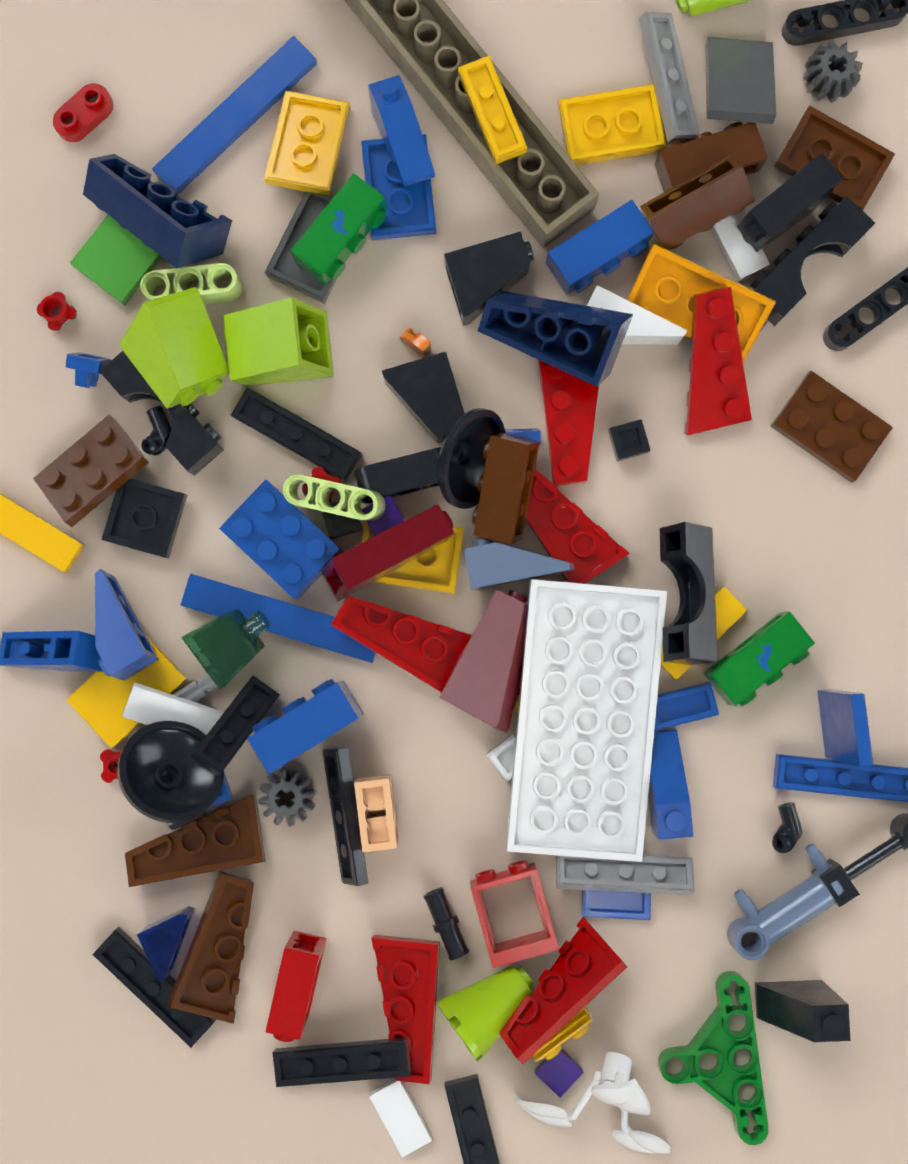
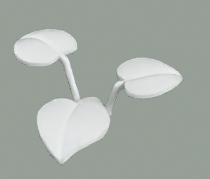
(614, 1091)

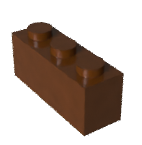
(681, 161)
(698, 203)
(505, 488)

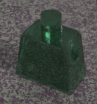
(227, 644)

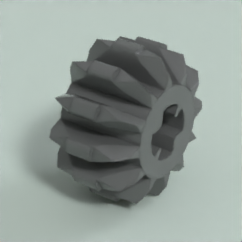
(832, 71)
(287, 809)

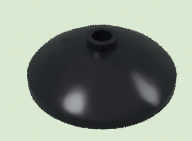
(462, 456)
(167, 751)

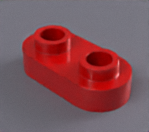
(84, 113)

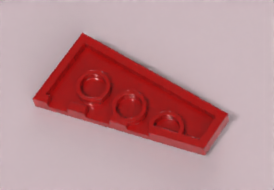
(716, 368)
(569, 423)
(569, 532)
(407, 641)
(573, 981)
(409, 993)

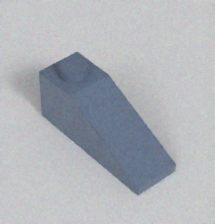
(500, 564)

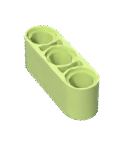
(207, 276)
(319, 494)

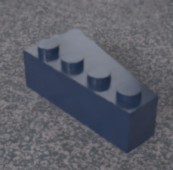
(154, 212)
(560, 333)

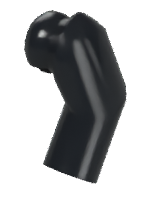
(156, 441)
(789, 830)

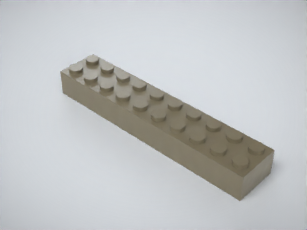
(428, 48)

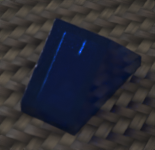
(164, 939)

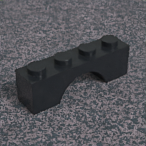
(836, 234)
(189, 440)
(689, 555)

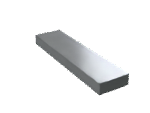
(669, 77)
(651, 875)

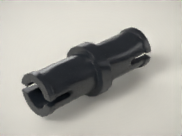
(446, 923)

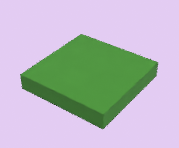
(115, 260)

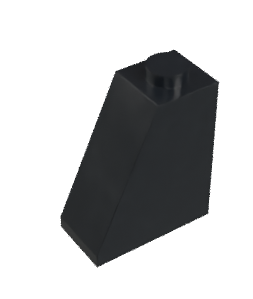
(790, 203)
(486, 270)
(427, 392)
(804, 1009)

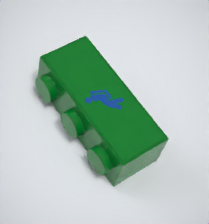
(340, 230)
(760, 659)

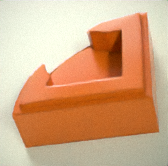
(416, 342)

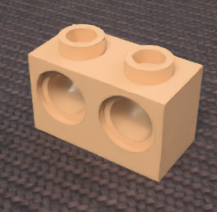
(376, 813)

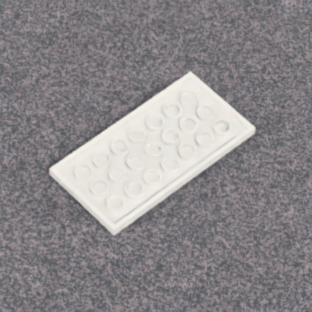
(586, 720)

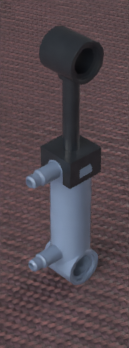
(826, 887)

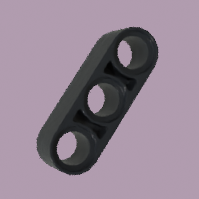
(400, 474)

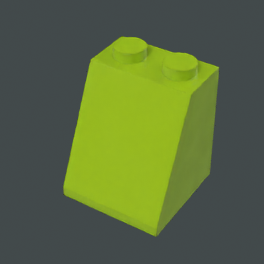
(278, 343)
(176, 348)

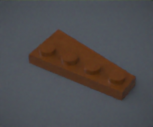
(211, 844)
(213, 962)

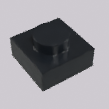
(629, 440)
(340, 525)

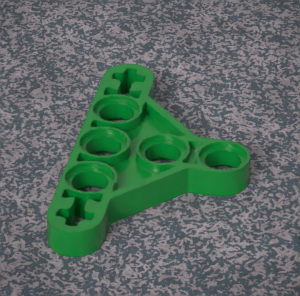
(725, 1076)

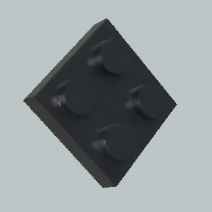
(144, 517)

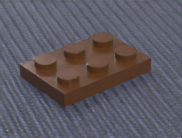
(852, 154)
(831, 426)
(90, 470)

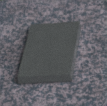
(740, 80)
(282, 265)

